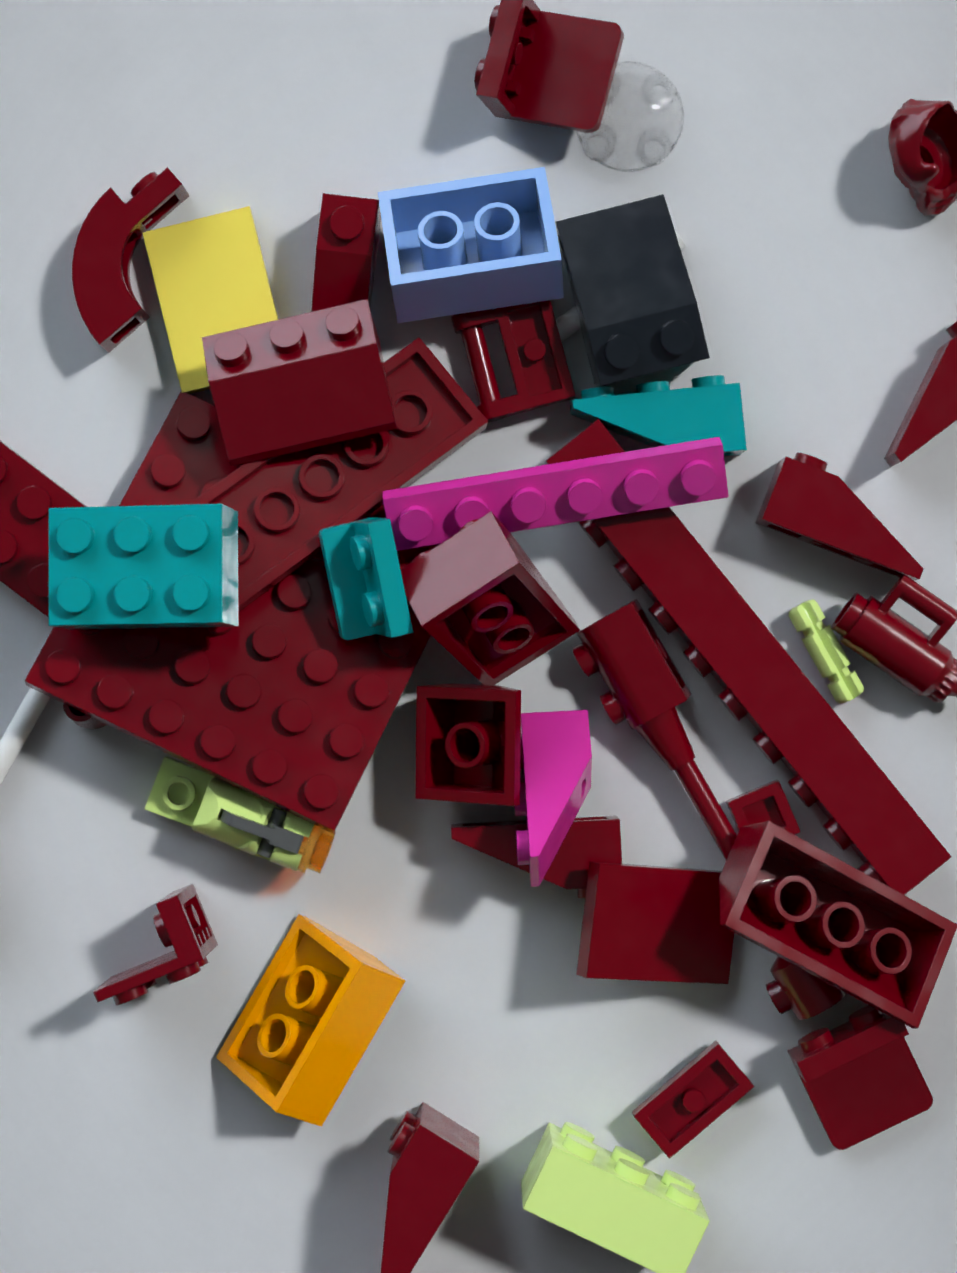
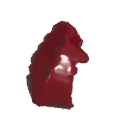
(925, 153)

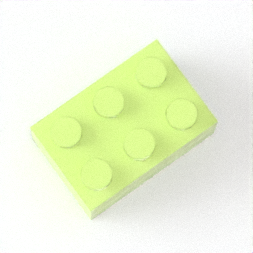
(614, 1200)

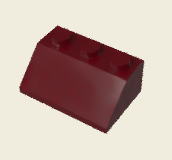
(299, 382)

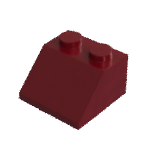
(468, 743)

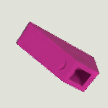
(555, 784)

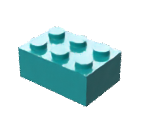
(143, 567)

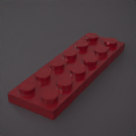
(298, 493)

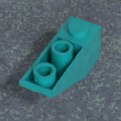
(670, 416)

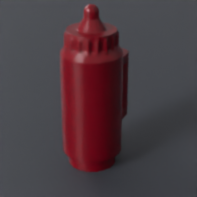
(898, 645)

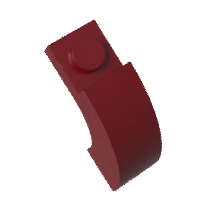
(105, 255)

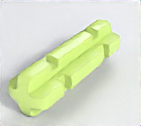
(826, 651)

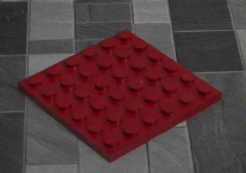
(256, 704)

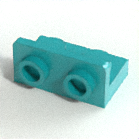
(365, 579)

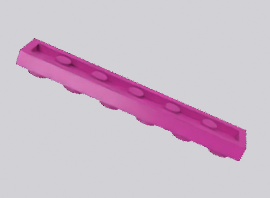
(560, 492)

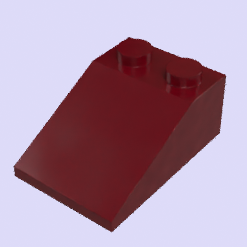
(486, 601)
(426, 1176)

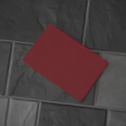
(653, 925)

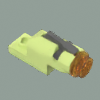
(237, 817)

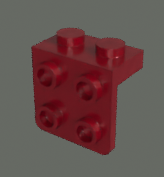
(548, 66)
(861, 1076)

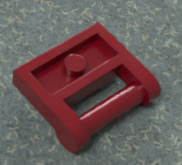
(532, 354)

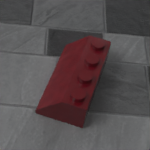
(833, 921)

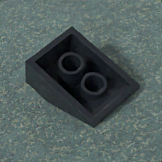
(631, 290)

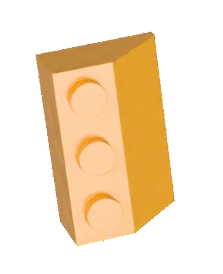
(309, 1021)

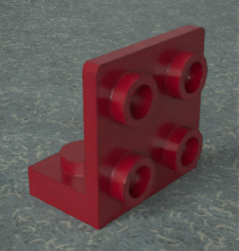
(179, 924)

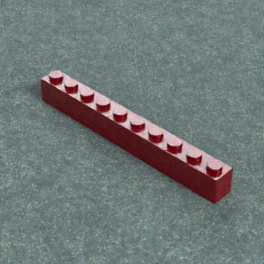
(763, 685)

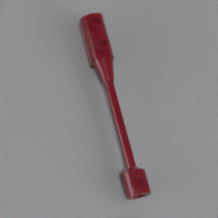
(644, 693)

